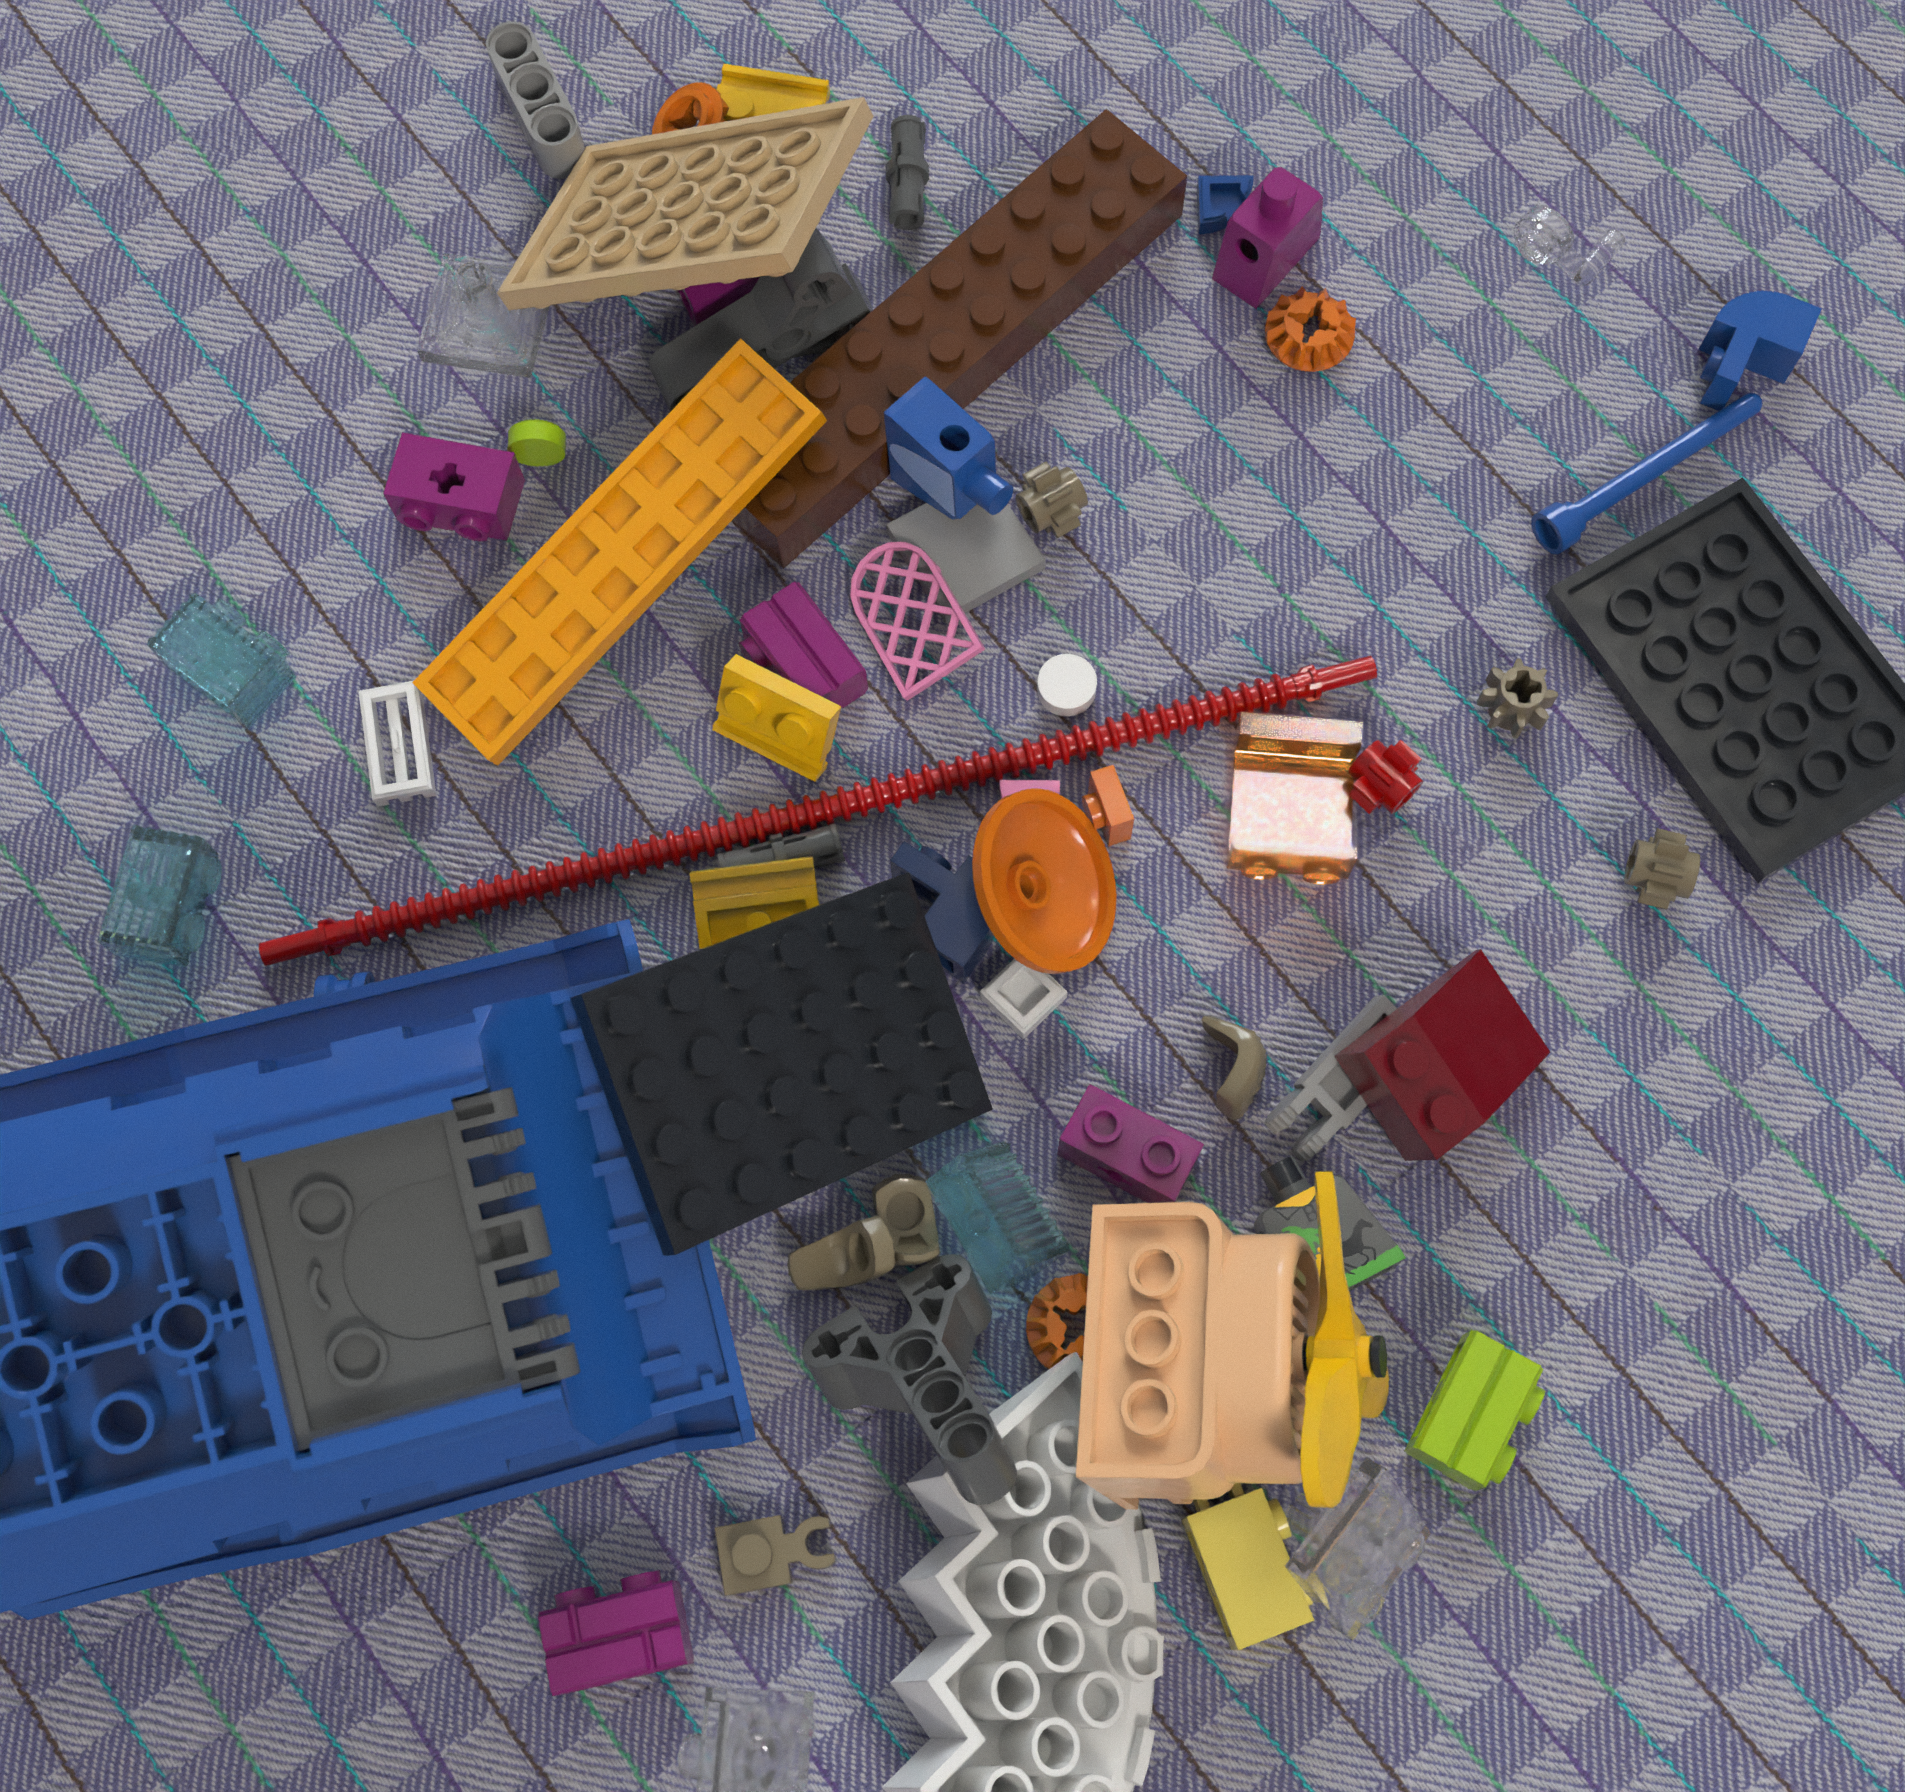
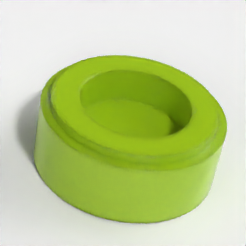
(537, 442)

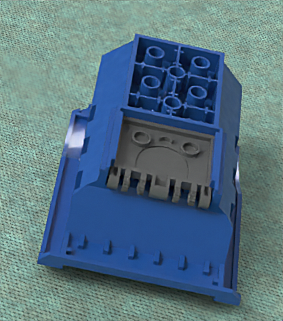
(318, 1299)

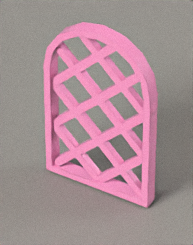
(944, 667)

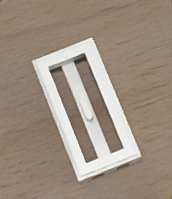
(404, 787)

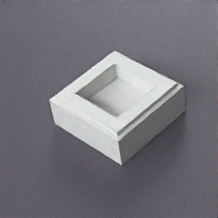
(1023, 996)

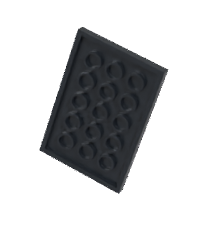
(1745, 676)
(781, 1060)

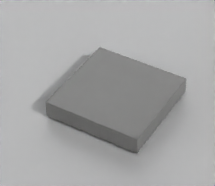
(975, 553)

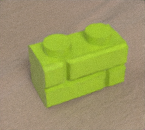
(1476, 1412)

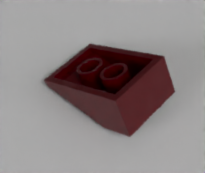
(1444, 1059)

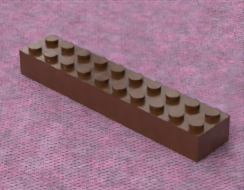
(968, 318)

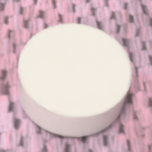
(1066, 685)

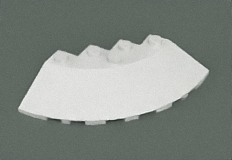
(1036, 1620)

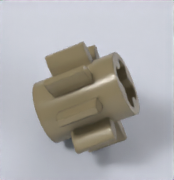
(1051, 499)
(1517, 698)
(1662, 868)

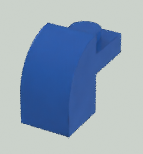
(1754, 333)

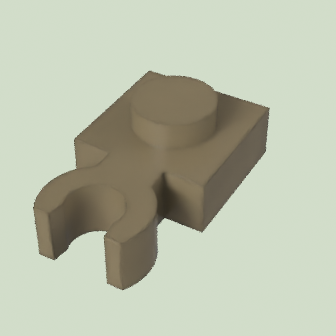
(759, 1553)

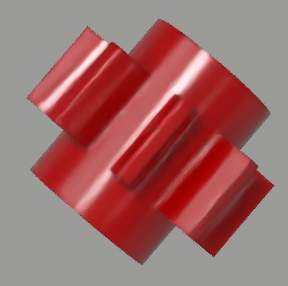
(1385, 776)

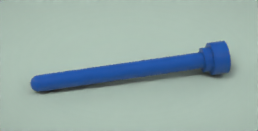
(1561, 524)

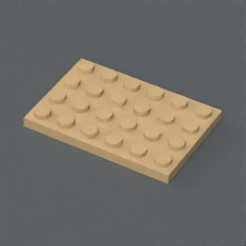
(688, 207)

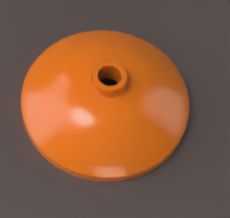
(1044, 881)

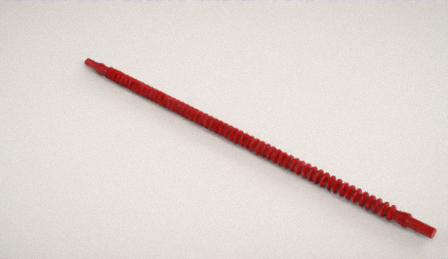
(335, 935)

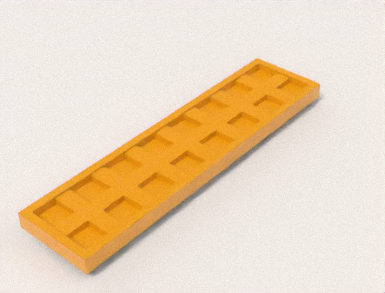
(619, 551)

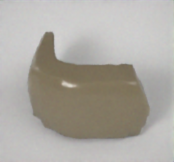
(1248, 1070)
(910, 1217)
(844, 1257)

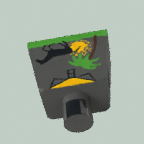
(1365, 1243)

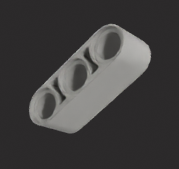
(535, 98)

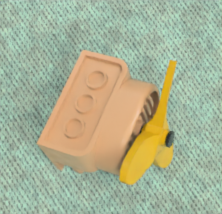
(1220, 1357)

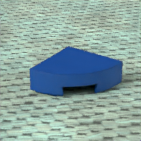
(1219, 199)

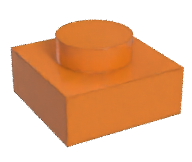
(1108, 806)

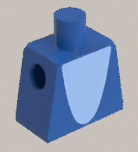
(943, 453)

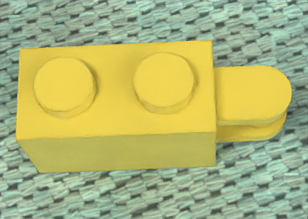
(1244, 1566)

